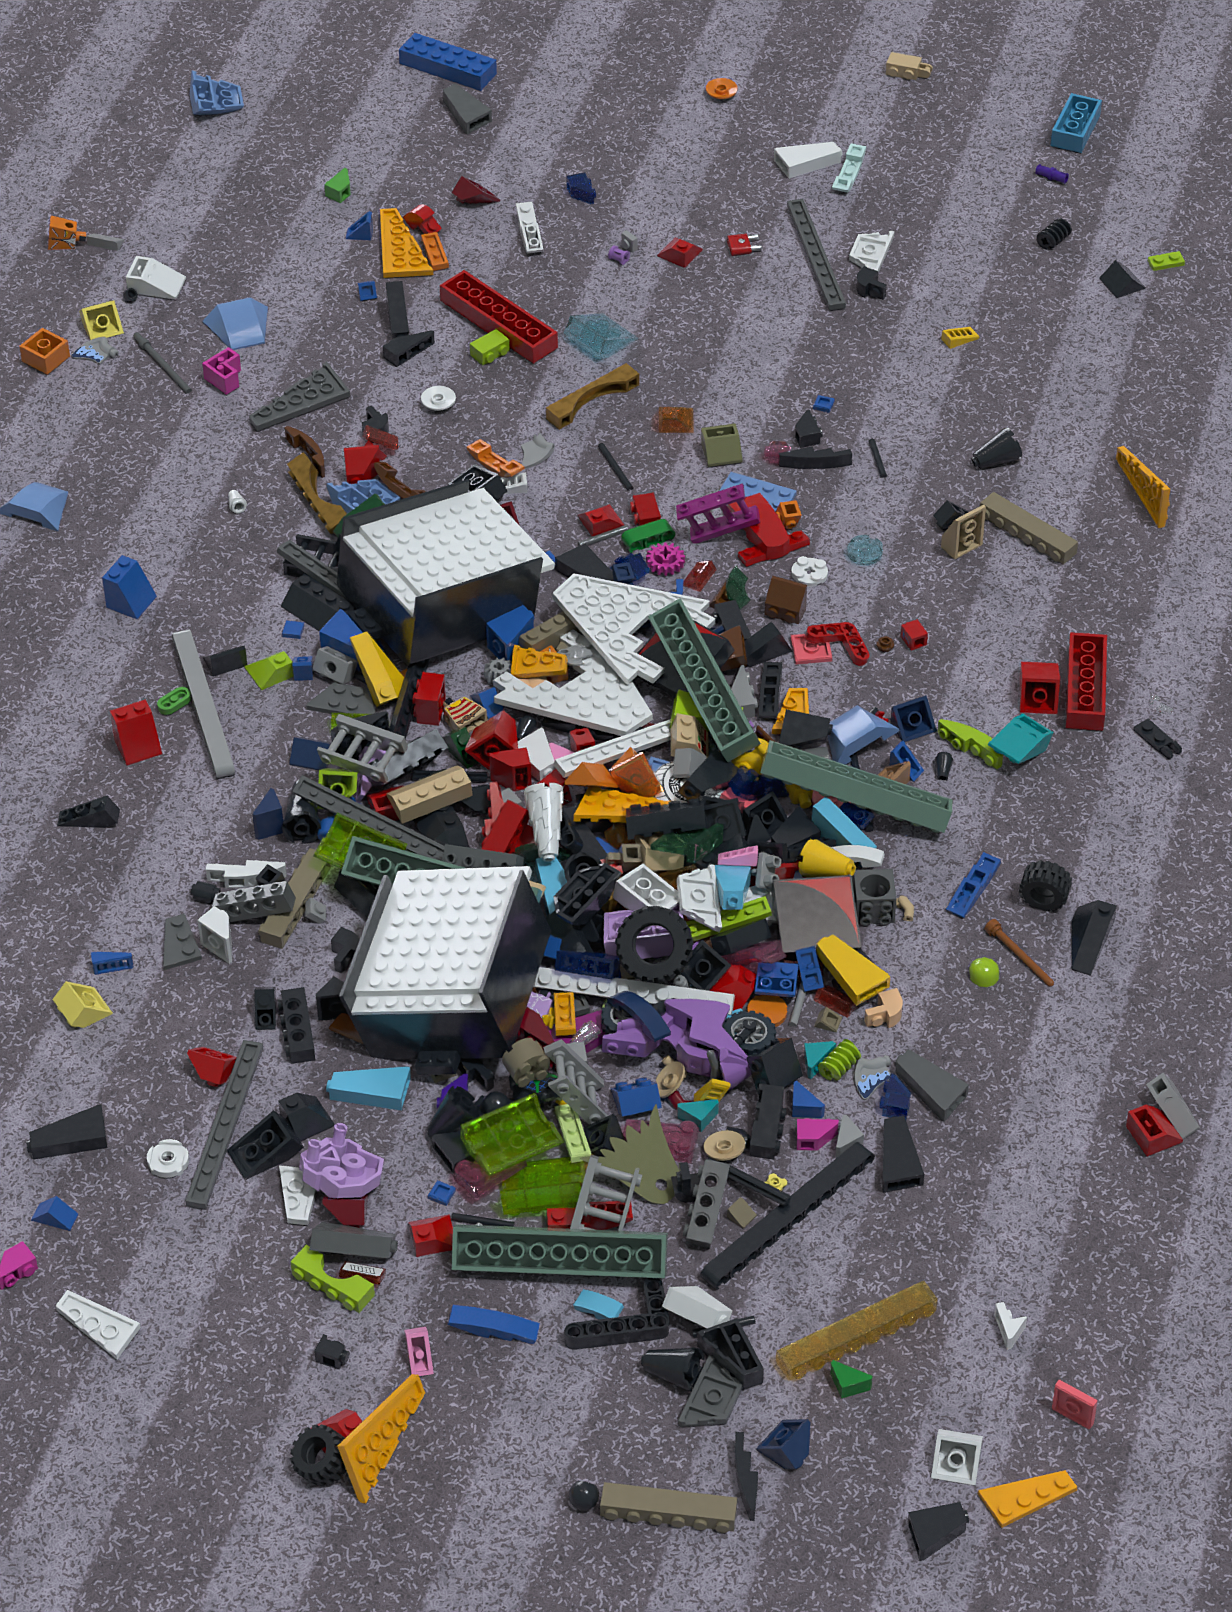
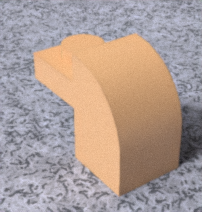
(888, 1009)

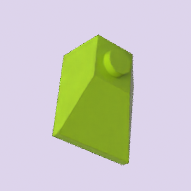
(271, 670)

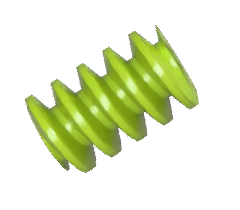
(839, 1060)

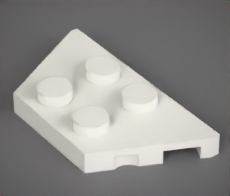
(871, 249)
(700, 897)

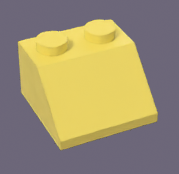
(101, 320)
(81, 1004)

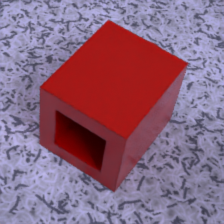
(914, 634)

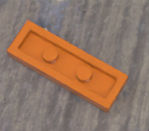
(434, 251)

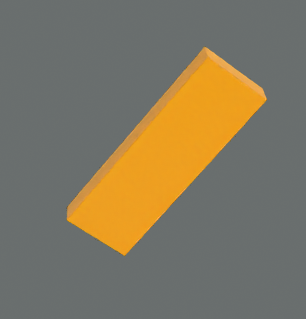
(564, 1013)

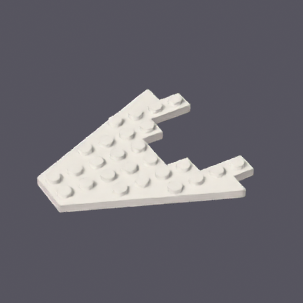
(612, 612)
(592, 699)

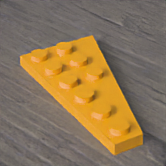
(399, 249)
(1148, 486)
(376, 1438)

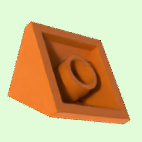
(591, 775)

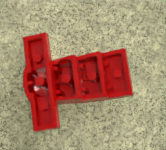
(769, 535)

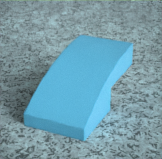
(598, 1304)

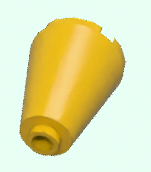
(824, 861)

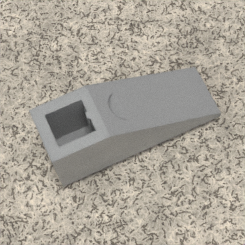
(745, 692)
(1173, 1105)

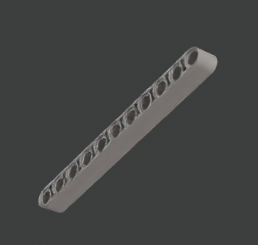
(203, 704)

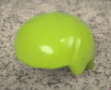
(984, 972)

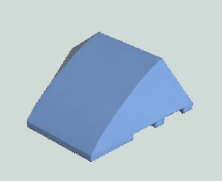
(213, 97)
(239, 323)
(352, 495)
(39, 504)
(856, 730)

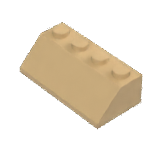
(430, 793)

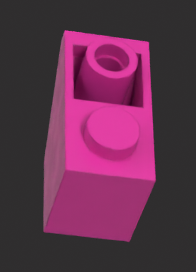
(815, 1133)
(16, 1264)

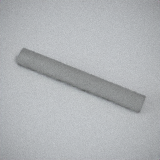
(797, 1006)

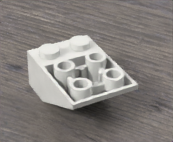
(154, 278)

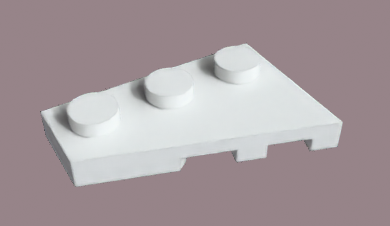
(297, 1195)

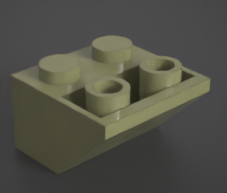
(721, 445)

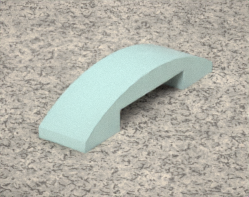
(850, 169)

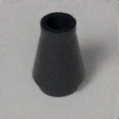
(525, 727)
(943, 765)

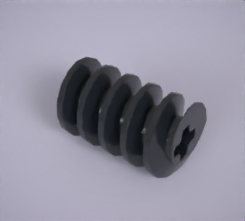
(1054, 233)

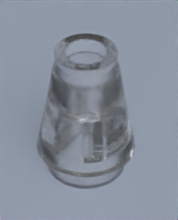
(586, 1033)

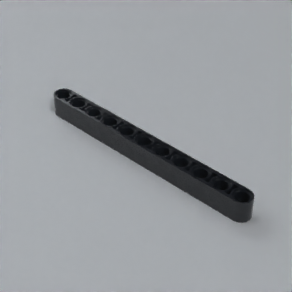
(782, 1218)

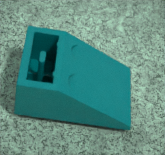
(1021, 739)

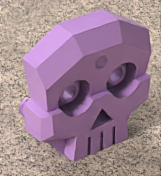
(340, 1166)

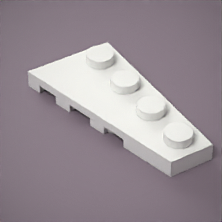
(99, 1323)

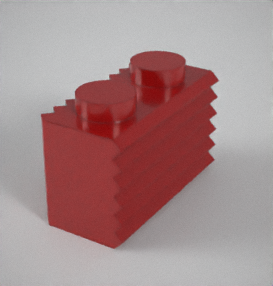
(645, 509)

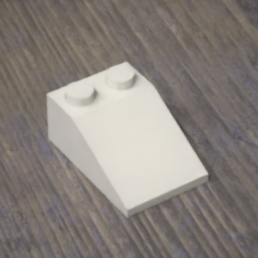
(643, 889)

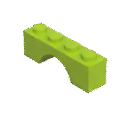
(352, 1292)

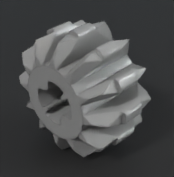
(495, 668)

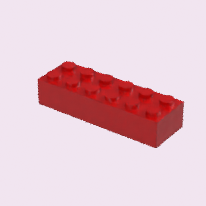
(1086, 681)

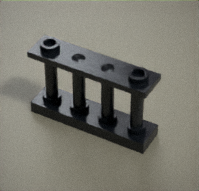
(313, 544)

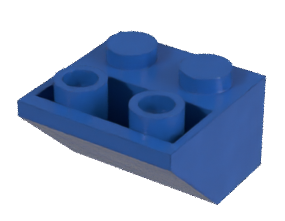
(776, 979)
(636, 1096)

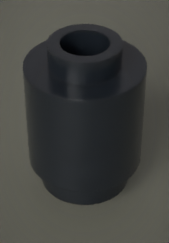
(204, 891)

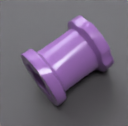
(619, 255)

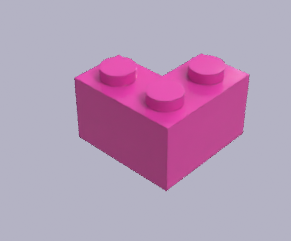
(223, 370)

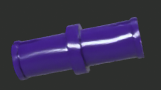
(1052, 173)

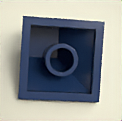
(787, 1443)

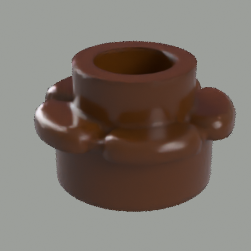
(885, 644)

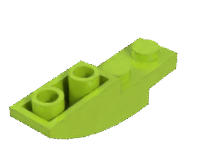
(966, 738)

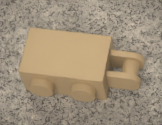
(907, 66)

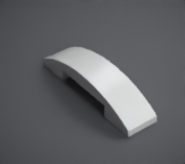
(866, 855)

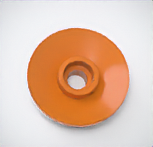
(721, 88)

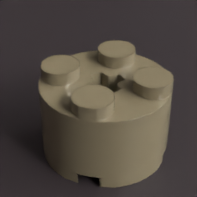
(526, 1062)

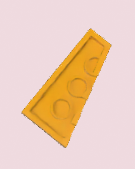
(1023, 1497)

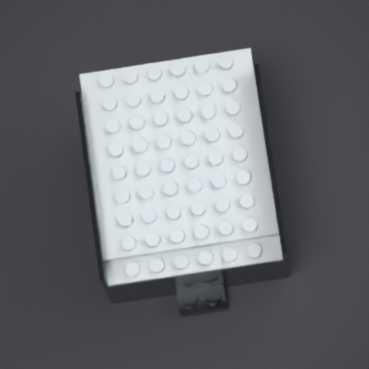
(436, 569)
(446, 965)

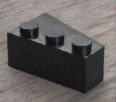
(732, 1351)

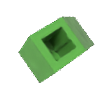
(338, 187)

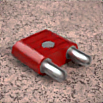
(740, 244)

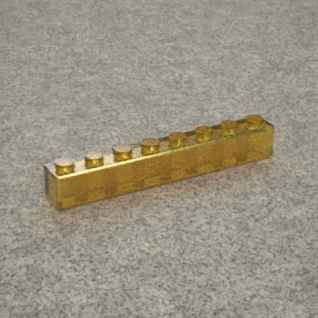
(856, 1330)

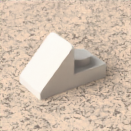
(1009, 1328)

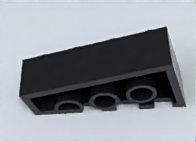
(664, 818)

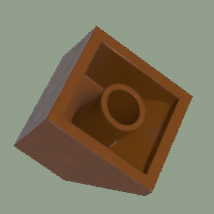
(786, 600)

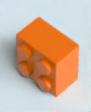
(44, 351)

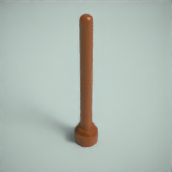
(994, 928)

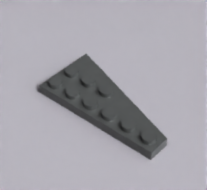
(304, 396)

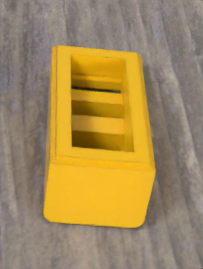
(955, 337)
(712, 1090)

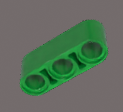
(648, 534)

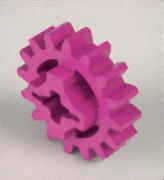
(674, 559)

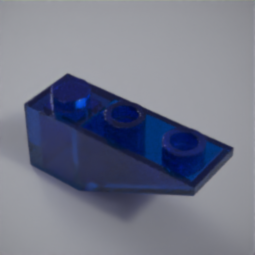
(753, 786)

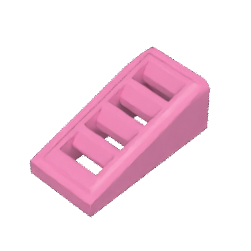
(740, 857)

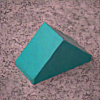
(814, 1054)
(698, 1112)

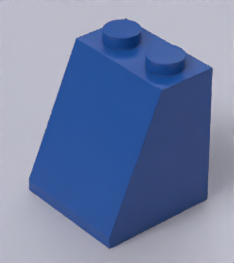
(127, 588)
(505, 631)
(337, 634)

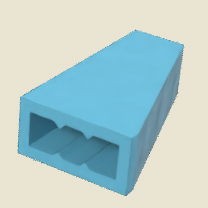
(837, 825)
(553, 878)
(732, 885)
(371, 1087)

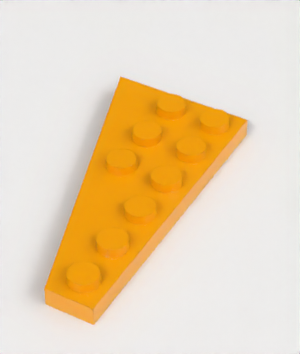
(609, 804)

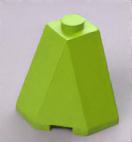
(339, 780)

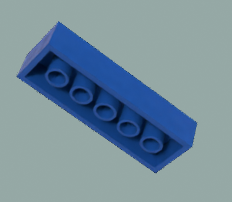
(447, 61)

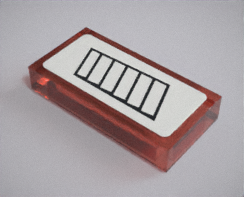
(372, 1274)

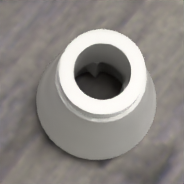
(236, 501)

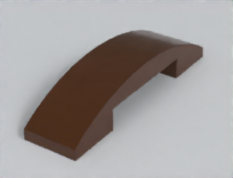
(298, 438)
(387, 475)

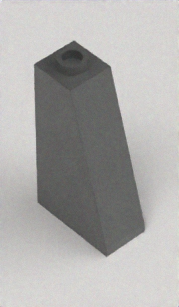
(466, 109)
(931, 1083)
(352, 1240)

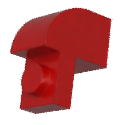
(422, 217)

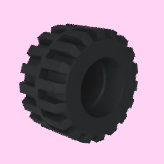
(1045, 885)
(306, 1451)

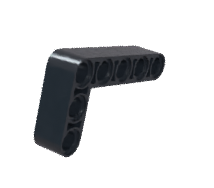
(626, 1325)

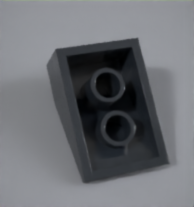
(482, 478)
(265, 1146)

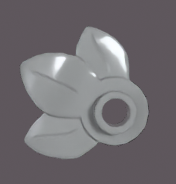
(575, 654)

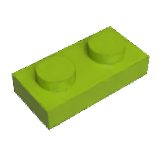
(1166, 261)

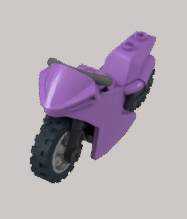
(696, 1035)

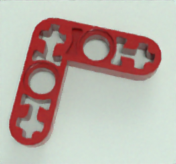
(818, 634)

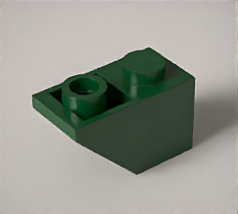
(457, 742)

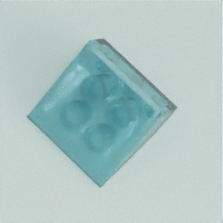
(598, 334)

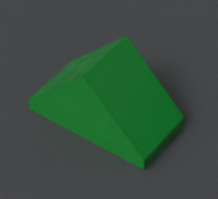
(849, 1380)

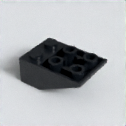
(377, 719)

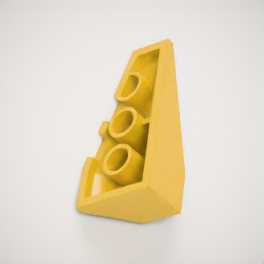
(379, 672)

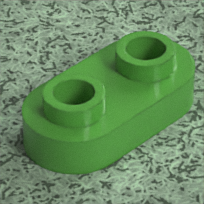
(171, 702)

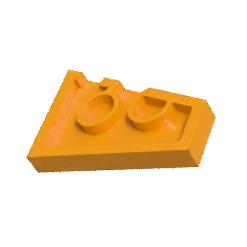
(532, 663)
(795, 700)

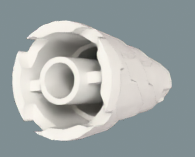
(545, 816)

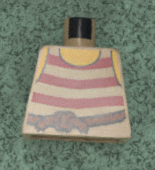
(463, 713)

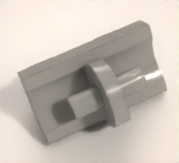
(766, 871)

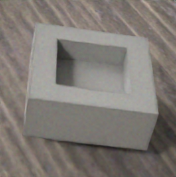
(629, 241)
(315, 911)

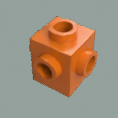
(789, 513)

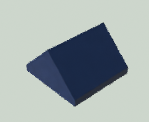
(913, 718)
(305, 753)
(268, 816)

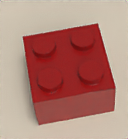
(429, 698)

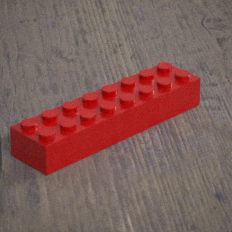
(494, 311)

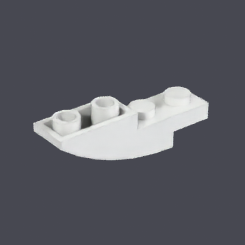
(529, 227)
(240, 876)

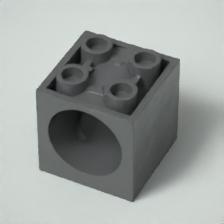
(874, 896)

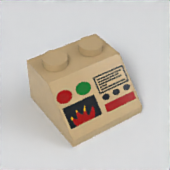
(688, 733)

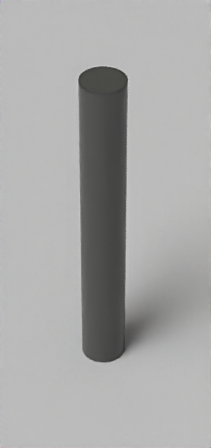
(603, 536)

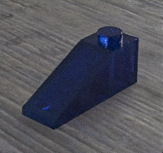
(588, 964)

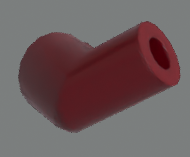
(676, 1098)

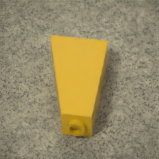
(852, 970)

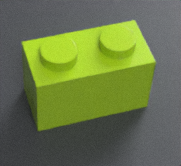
(489, 347)

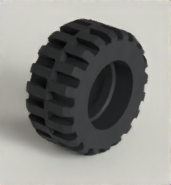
(634, 963)

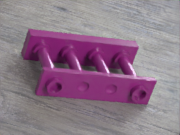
(722, 525)

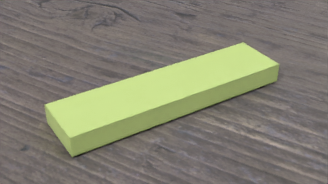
(572, 1133)

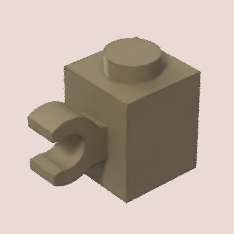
(628, 857)

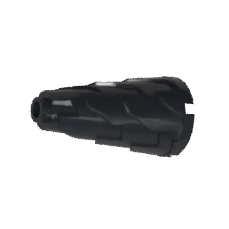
(300, 819)

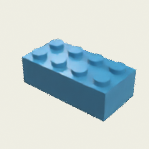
(1076, 123)

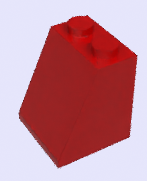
(1039, 687)
(135, 732)
(492, 736)

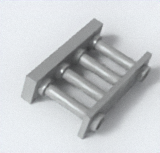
(363, 731)
(578, 1073)
(589, 1188)

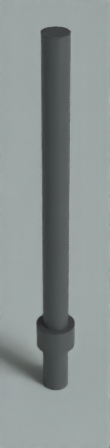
(146, 345)

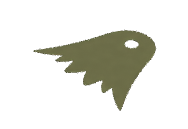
(643, 1151)

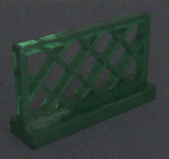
(690, 843)

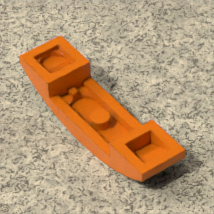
(483, 454)

